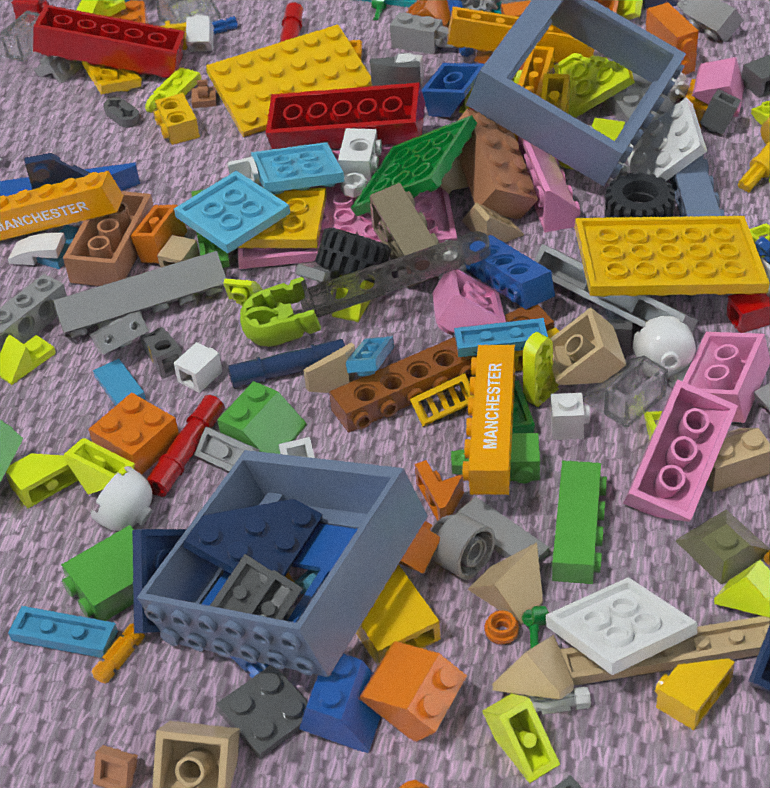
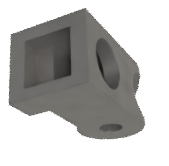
(161, 350)

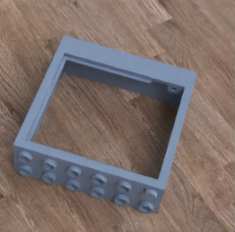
(551, 127)

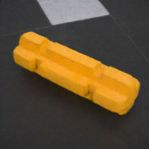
(117, 654)

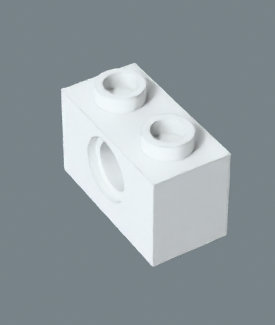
(360, 152)

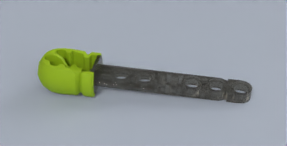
(269, 317)

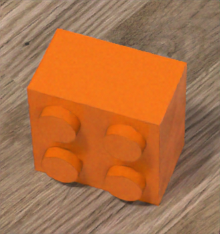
(136, 431)

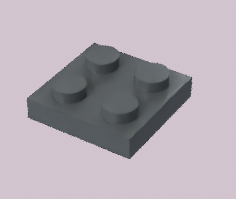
(265, 710)

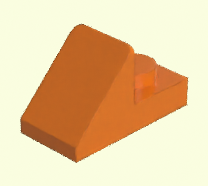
(439, 494)

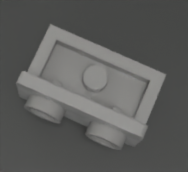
(59, 67)

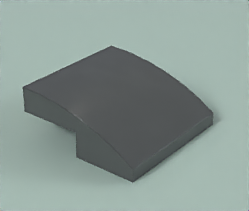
(387, 72)
(257, 591)

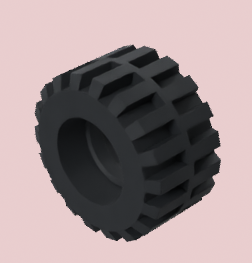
(627, 190)
(349, 252)

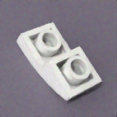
(40, 245)

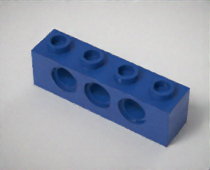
(512, 274)

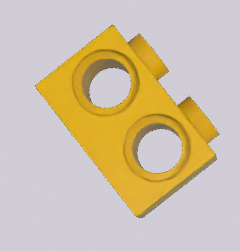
(176, 119)

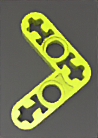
(538, 369)

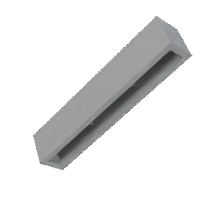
(140, 293)
(638, 309)

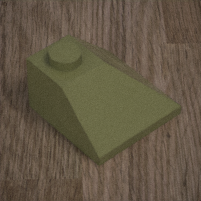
(723, 546)

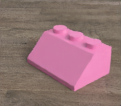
(465, 302)
(730, 368)

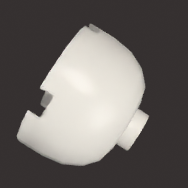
(666, 343)
(124, 501)

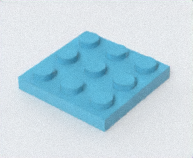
(298, 168)
(232, 211)

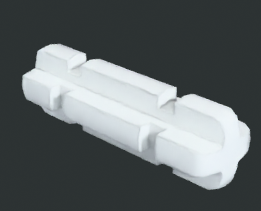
(579, 698)

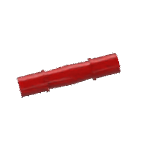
(292, 21)
(172, 463)

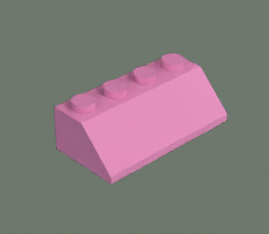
(555, 198)
(680, 453)

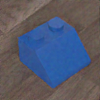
(449, 87)
(336, 709)

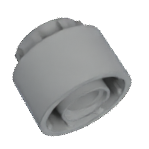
(465, 542)

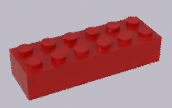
(108, 41)
(325, 115)

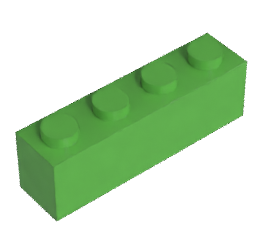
(577, 522)

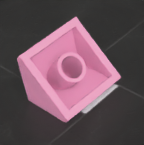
(719, 75)

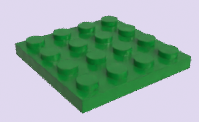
(418, 162)

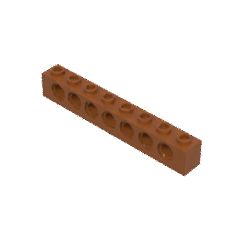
(394, 385)

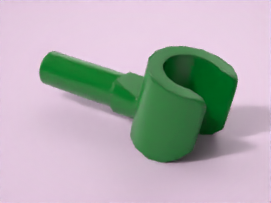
(379, 5)
(534, 619)

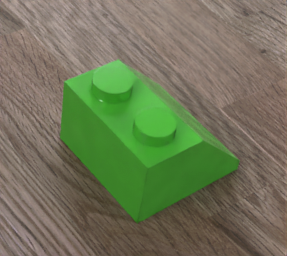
(261, 419)

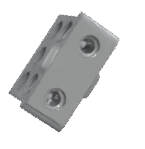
(119, 333)

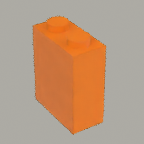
(676, 30)

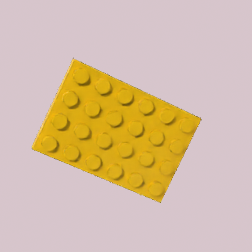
(296, 65)
(669, 256)

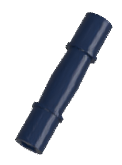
(280, 364)

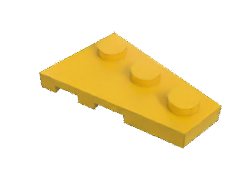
(112, 80)

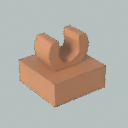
(203, 95)
(114, 768)

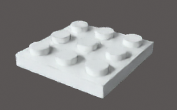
(669, 143)
(621, 625)

